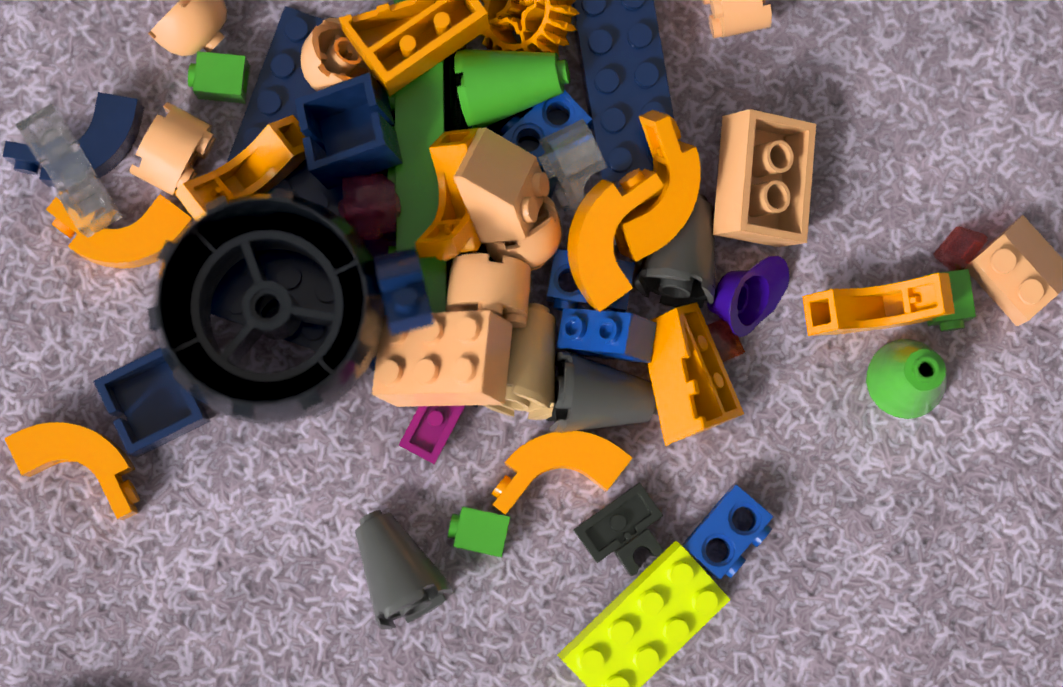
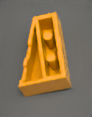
(412, 36)
(689, 376)

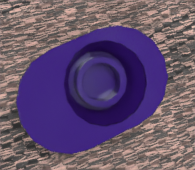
(750, 295)

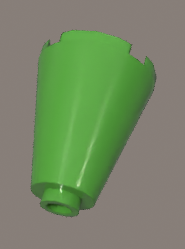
(506, 82)
(906, 378)

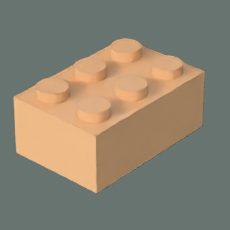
(764, 178)
(445, 364)

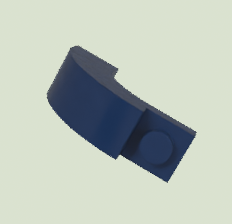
(105, 142)
(403, 291)

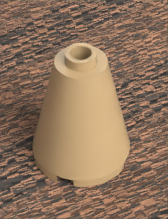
(531, 367)

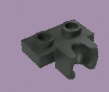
(622, 528)

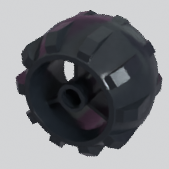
(238, 231)

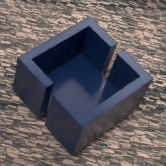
(353, 128)
(152, 403)

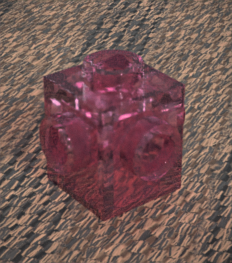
(370, 205)

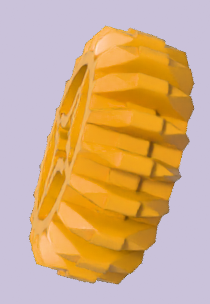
(538, 22)

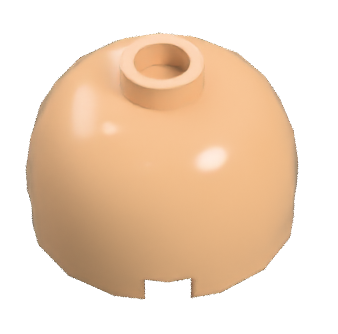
(191, 27)
(330, 56)
(540, 243)

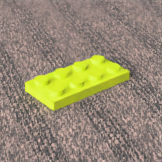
(645, 623)

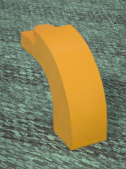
(253, 171)
(666, 211)
(452, 227)
(593, 234)
(127, 246)
(878, 306)
(59, 442)
(572, 450)

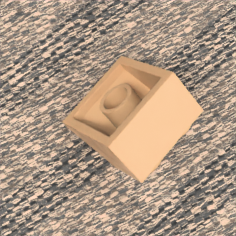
(500, 187)
(1019, 271)

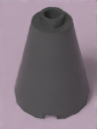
(686, 265)
(598, 396)
(397, 571)

